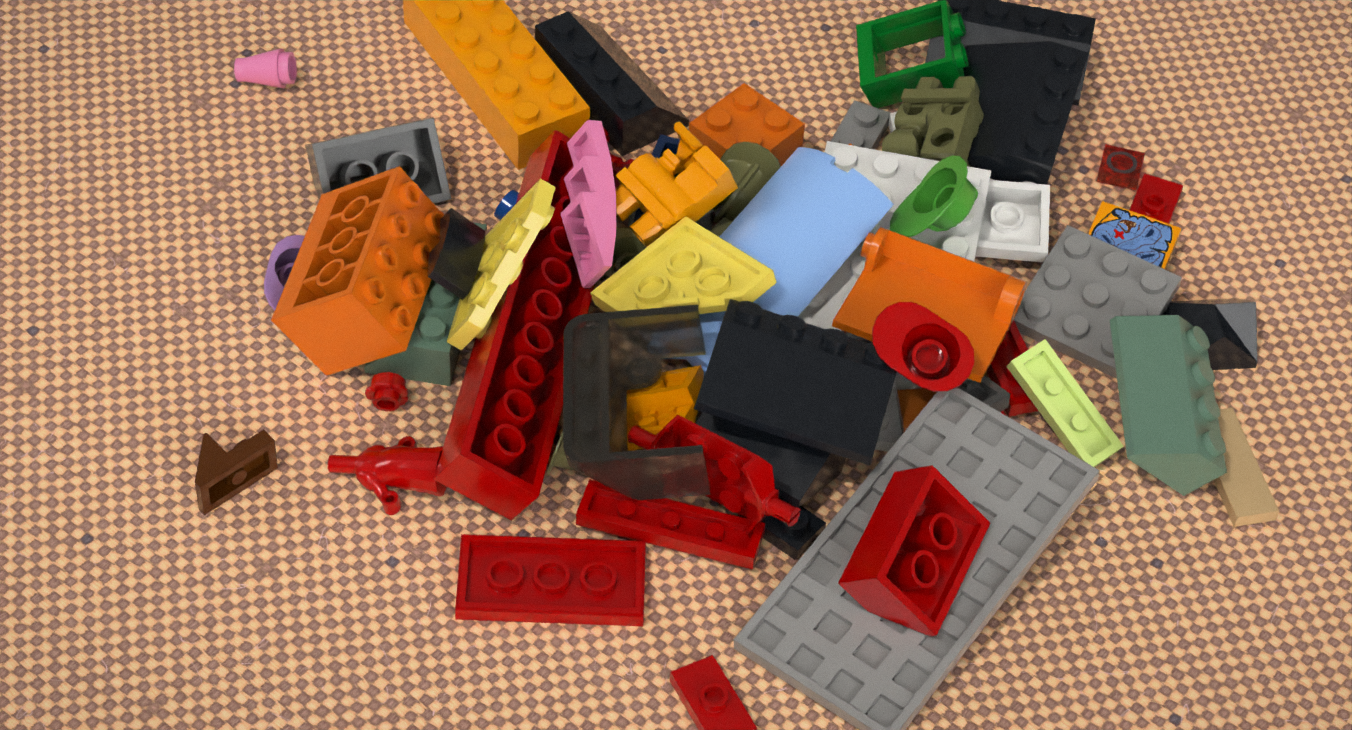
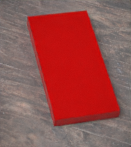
(551, 580)

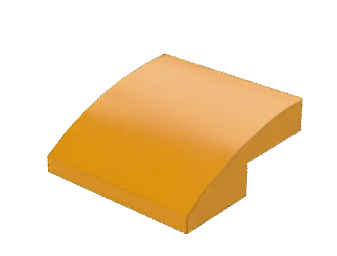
(659, 403)

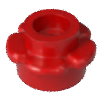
(387, 391)

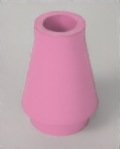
(269, 68)

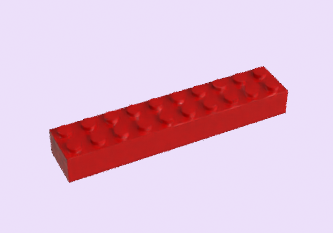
(515, 371)

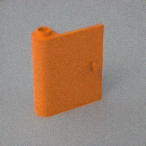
(954, 288)

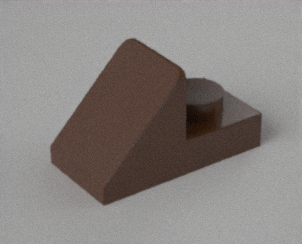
(226, 474)

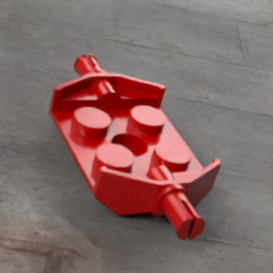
(736, 475)

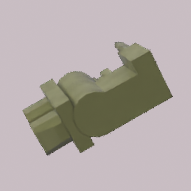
(939, 115)

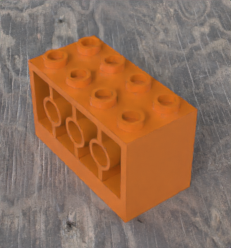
(360, 272)

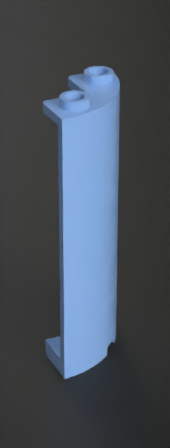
(802, 230)

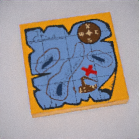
(1135, 233)

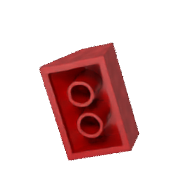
(915, 550)

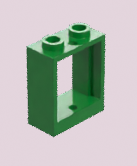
(902, 30)

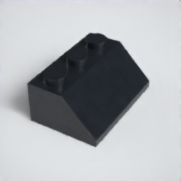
(797, 468)

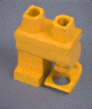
(665, 198)

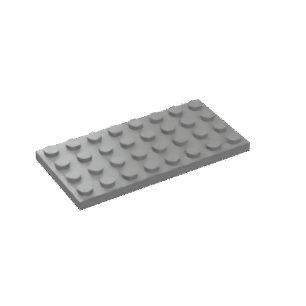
(875, 668)

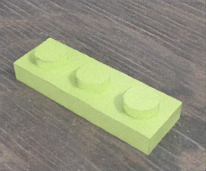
(1064, 404)

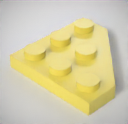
(501, 262)
(685, 269)

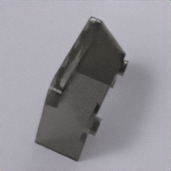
(600, 363)

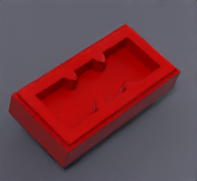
(1156, 198)
(710, 697)

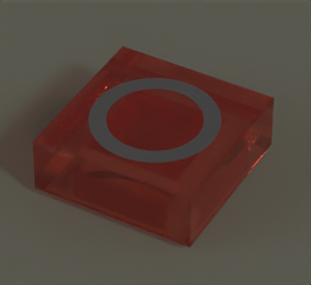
(1120, 167)

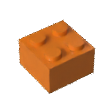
(748, 118)

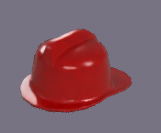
(922, 346)

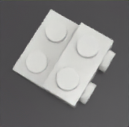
(1015, 221)

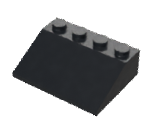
(1025, 106)
(797, 381)

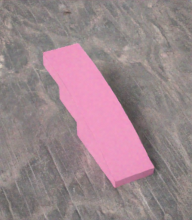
(592, 210)

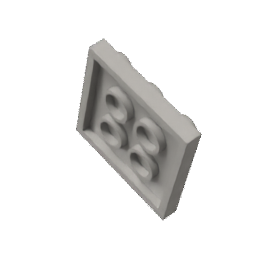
(1085, 287)

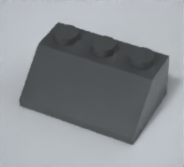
(366, 154)

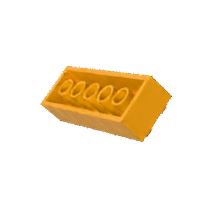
(498, 72)

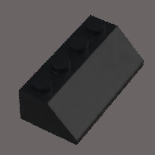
(1016, 23)
(609, 82)

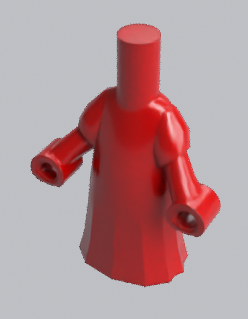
(396, 467)

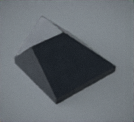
(1229, 327)

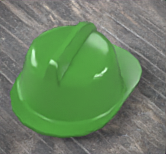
(938, 201)

